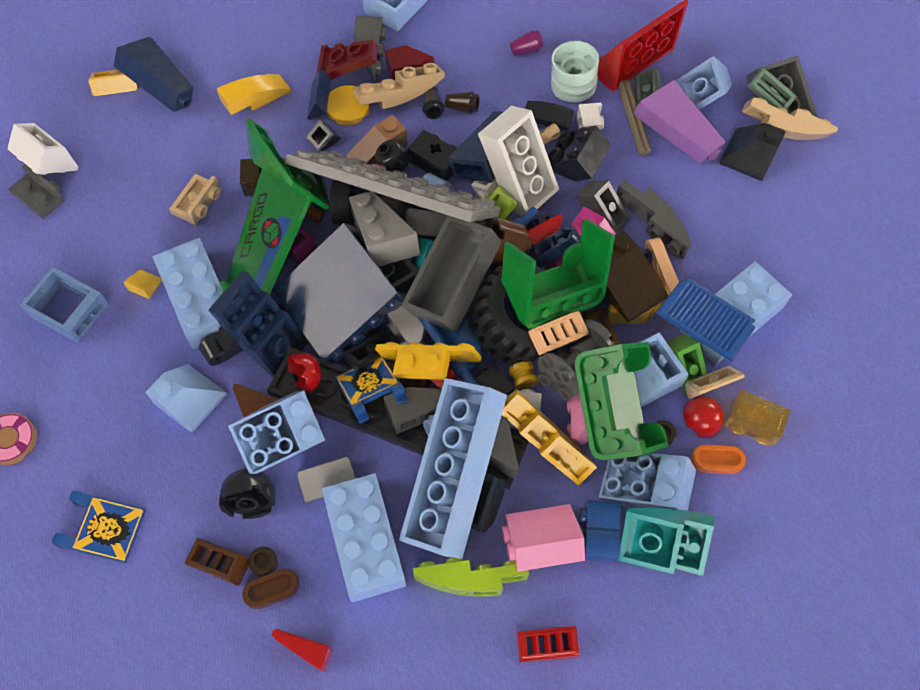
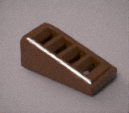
(233, 569)

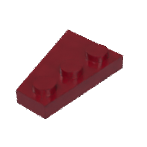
(347, 59)

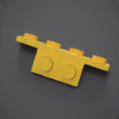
(426, 361)

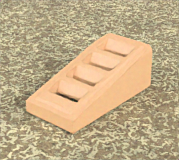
(573, 327)

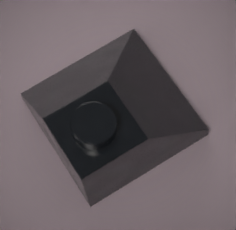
(752, 149)

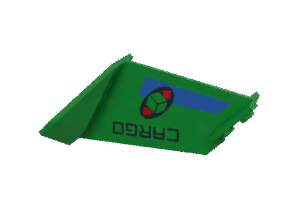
(274, 212)

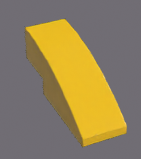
(252, 92)

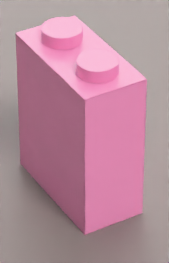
(543, 537)

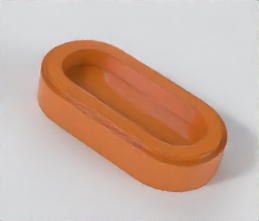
(718, 459)

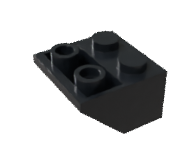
(579, 153)

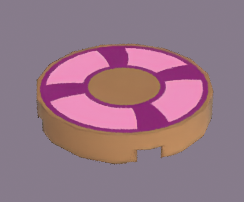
(17, 438)

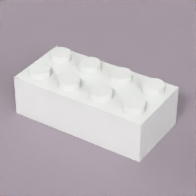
(519, 158)

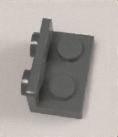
(37, 193)

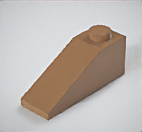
(385, 130)

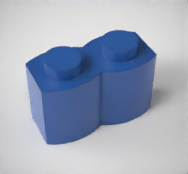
(601, 530)

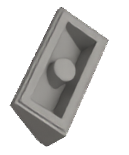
(322, 476)

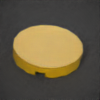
(344, 107)

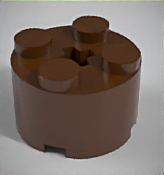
(508, 232)

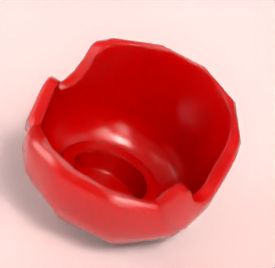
(306, 369)
(703, 416)

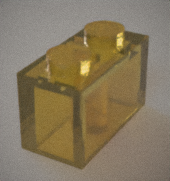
(757, 418)

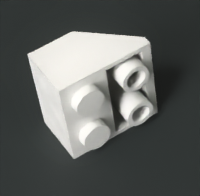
(39, 150)

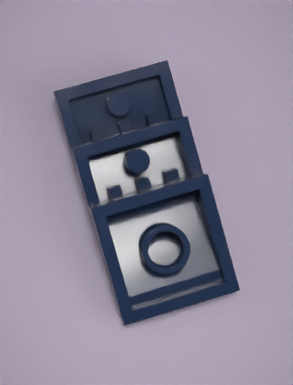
(257, 323)

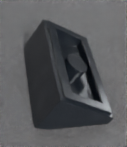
(365, 352)

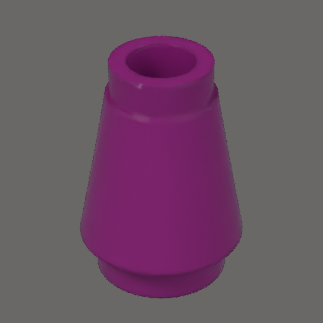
(527, 43)

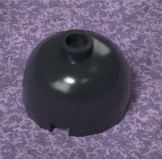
(247, 494)

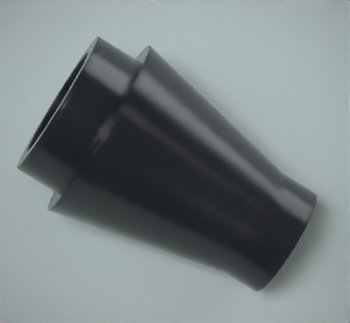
(433, 105)

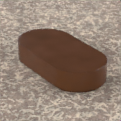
(270, 589)

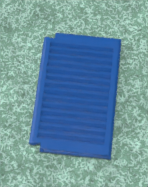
(707, 318)

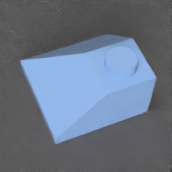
(706, 82)
(186, 396)

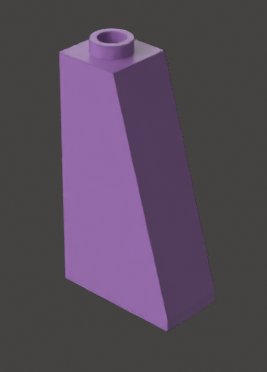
(680, 122)

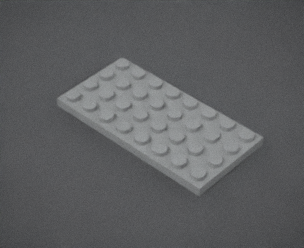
(395, 185)

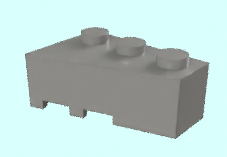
(382, 230)

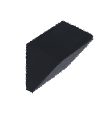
(322, 136)

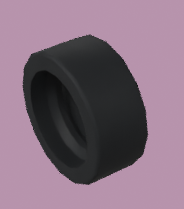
(340, 204)

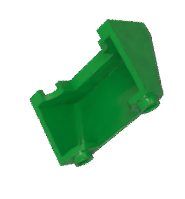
(613, 402)

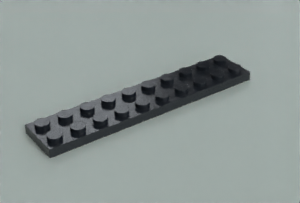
(331, 403)

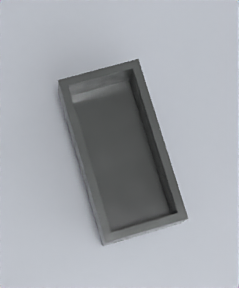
(452, 273)

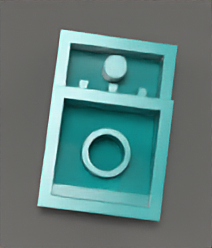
(667, 539)

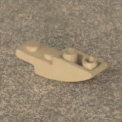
(408, 85)
(797, 124)

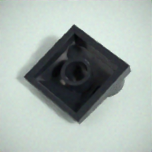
(488, 503)

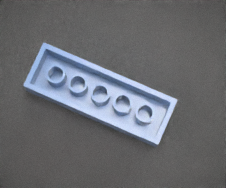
(453, 468)

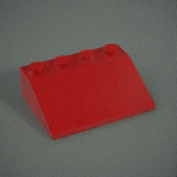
(642, 48)

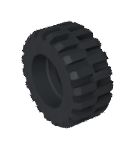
(495, 327)

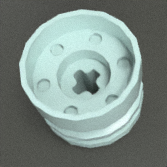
(574, 71)

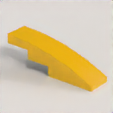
(548, 438)

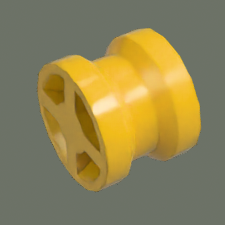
(523, 375)

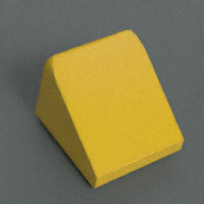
(143, 283)

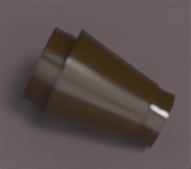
(464, 102)

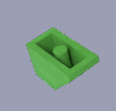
(690, 355)

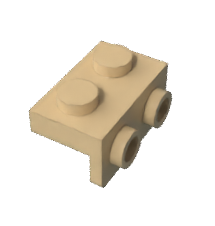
(196, 198)

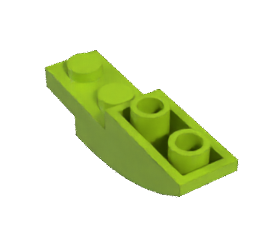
(458, 579)

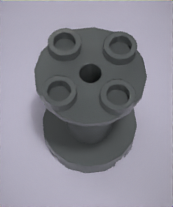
(560, 373)

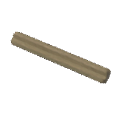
(636, 125)

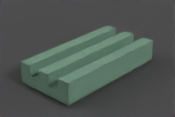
(770, 91)

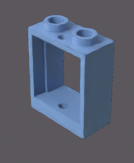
(83, 315)

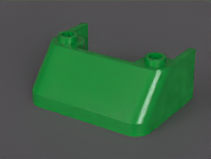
(563, 289)

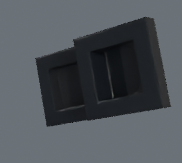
(550, 113)

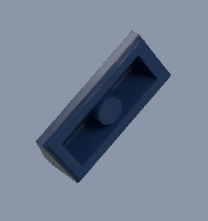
(319, 95)

